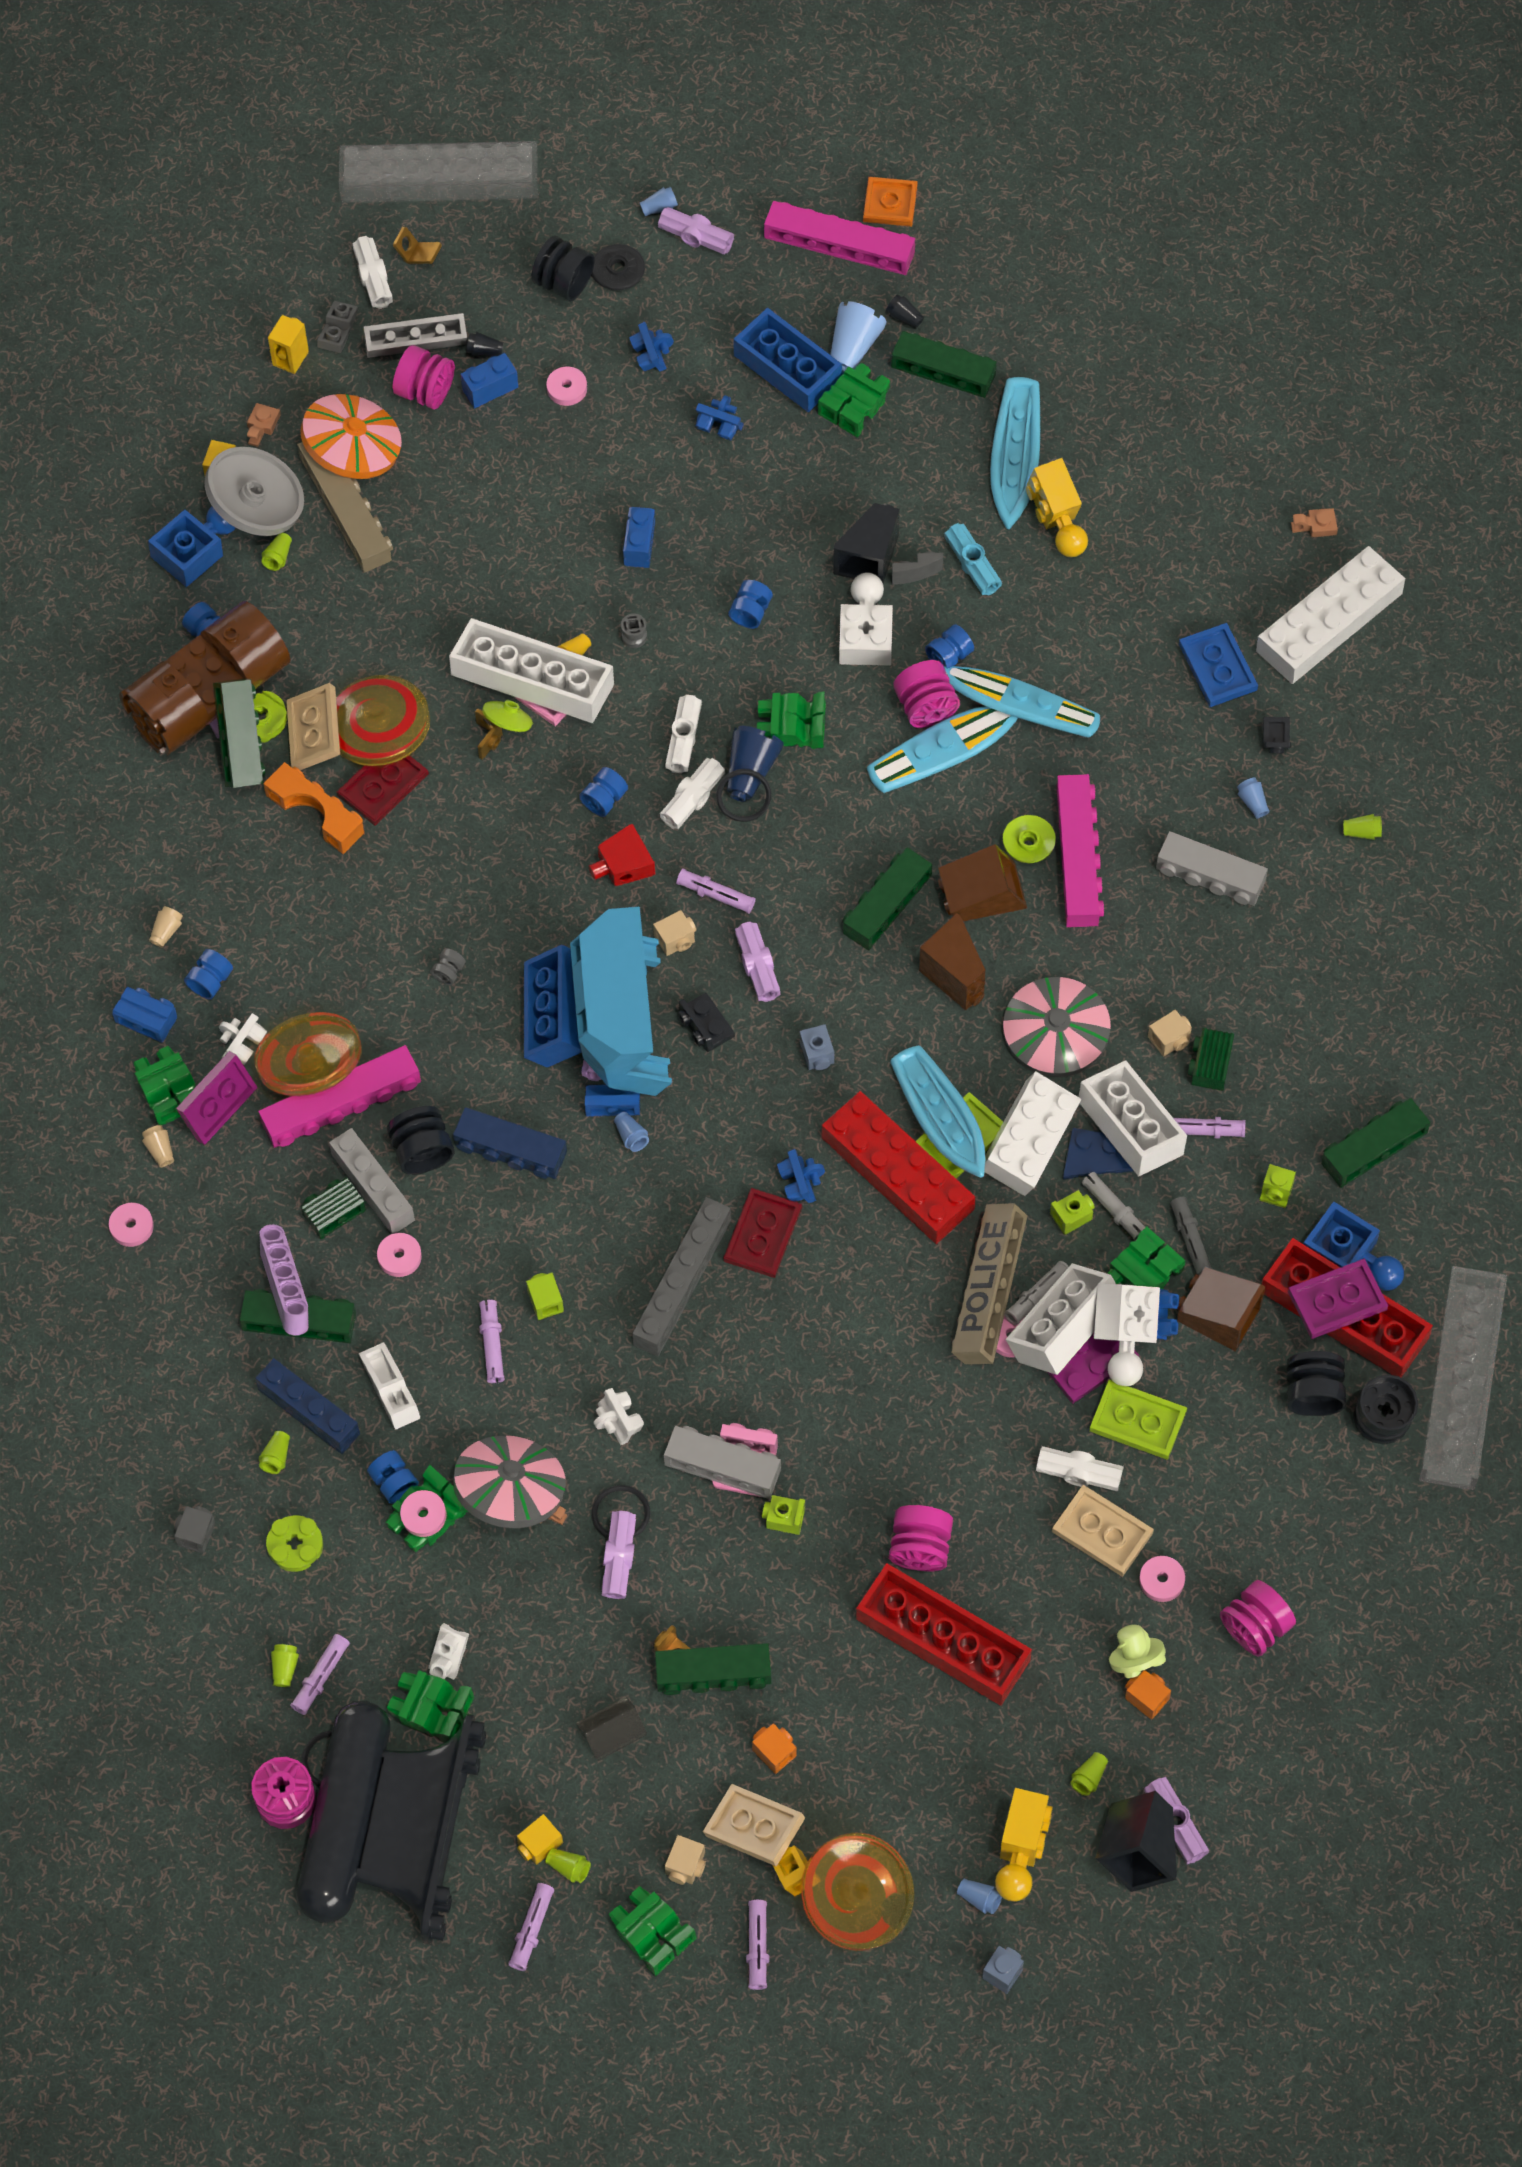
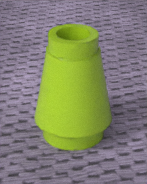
(276, 553)
(1363, 827)
(275, 1453)
(283, 1664)
(1089, 1774)
(570, 1865)

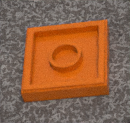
(890, 201)

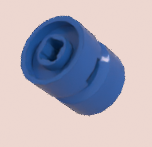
(750, 604)
(199, 618)
(952, 646)
(605, 789)
(210, 972)
(390, 1474)

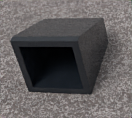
(868, 543)
(1139, 1842)

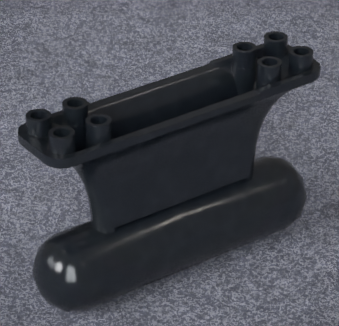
(385, 1818)

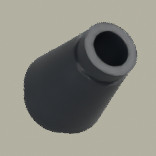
(903, 310)
(483, 345)

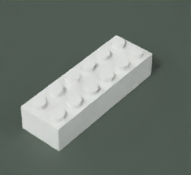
(1330, 614)
(531, 670)

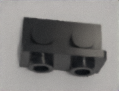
(705, 1021)

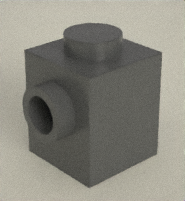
(194, 1528)

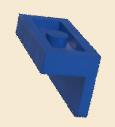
(606, 1101)

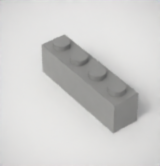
(424, 333)
(1211, 869)
(372, 1181)
(722, 1461)

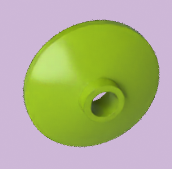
(507, 715)
(1029, 829)

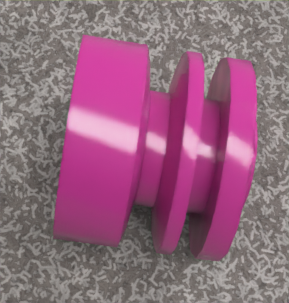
(423, 377)
(926, 693)
(921, 1538)
(1258, 1618)
(286, 1808)

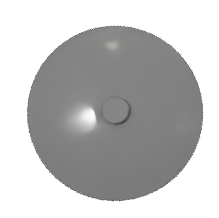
(254, 491)

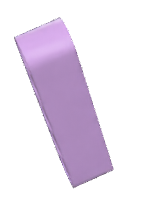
(284, 1279)

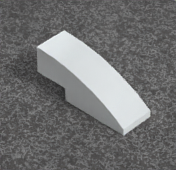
(389, 1385)

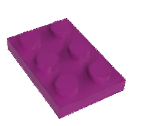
(216, 1097)
(1338, 1298)
(1086, 1368)

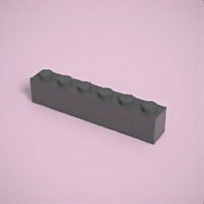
(682, 1277)

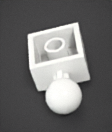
(866, 626)
(1129, 1316)

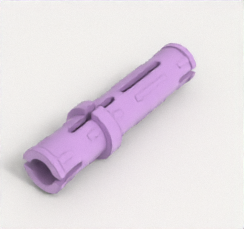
(687, 879)
(1212, 1127)
(490, 1329)
(314, 1683)
(526, 1939)
(757, 1977)

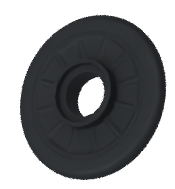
(623, 279)

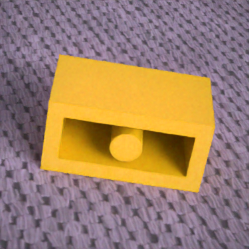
(288, 344)

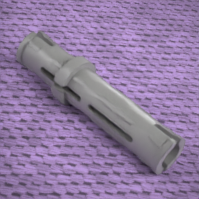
(1122, 1214)
(1030, 1298)

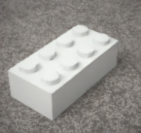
(1132, 1118)
(1030, 1133)
(1059, 1321)

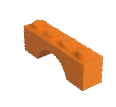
(291, 788)

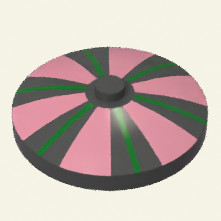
(1056, 1027)
(509, 1481)

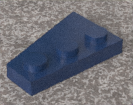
(1092, 1153)

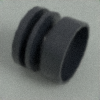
(562, 268)
(420, 1140)
(1316, 1383)
(1387, 1394)

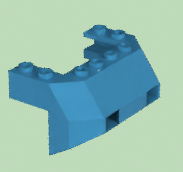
(614, 1002)

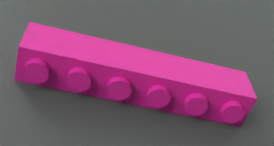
(839, 237)
(1078, 850)
(362, 1087)

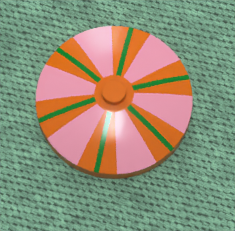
(350, 436)

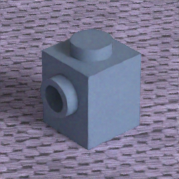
(817, 1047)
(1003, 1968)

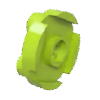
(275, 715)
(305, 1554)

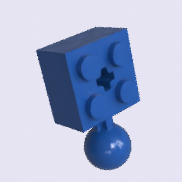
(188, 546)
(1358, 1240)

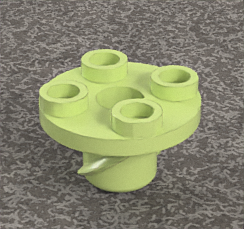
(1136, 1651)

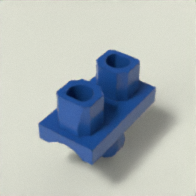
(647, 339)
(728, 422)
(796, 1167)
(1166, 1326)

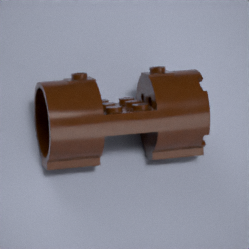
(178, 694)

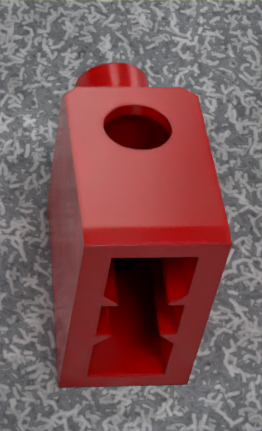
(623, 858)

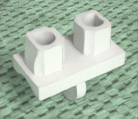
(250, 1030)
(614, 1418)
(448, 1652)

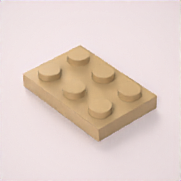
(313, 727)
(1102, 1530)
(754, 1825)

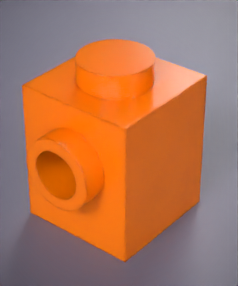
(1147, 1693)
(774, 1747)

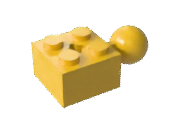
(1058, 505)
(1022, 1842)

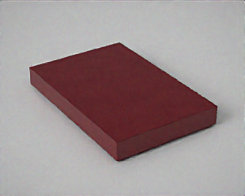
(380, 788)
(762, 1232)

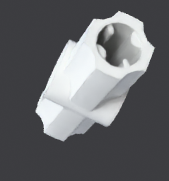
(372, 272)
(685, 722)
(692, 793)
(1079, 1468)

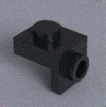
(1276, 734)

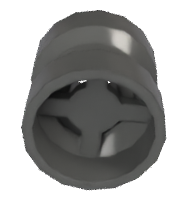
(637, 635)
(448, 966)

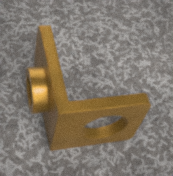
(417, 251)
(492, 739)
(668, 1641)

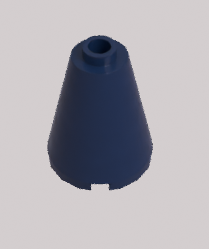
(752, 752)

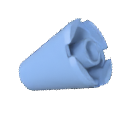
(854, 333)

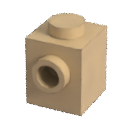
(675, 933)
(1170, 1033)
(685, 1861)

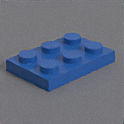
(1218, 665)

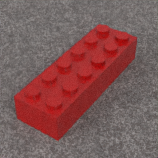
(898, 1167)
(1386, 1339)
(943, 1634)

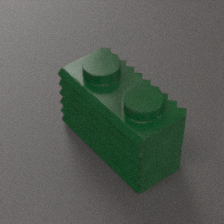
(1212, 1059)
(333, 1207)

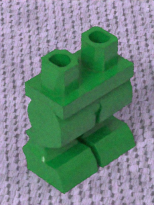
(853, 399)
(788, 719)
(160, 1079)
(1132, 1263)
(439, 1485)
(426, 1700)
(646, 1921)

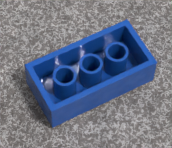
(787, 359)
(550, 1008)

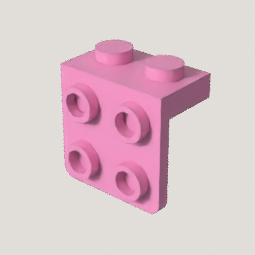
(758, 1441)

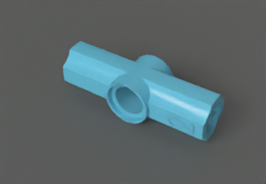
(980, 569)

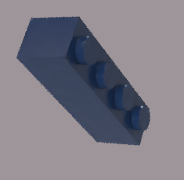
(509, 1143)
(307, 1406)

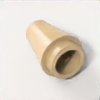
(165, 926)
(158, 1144)

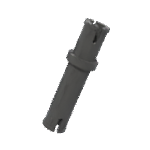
(1188, 1227)

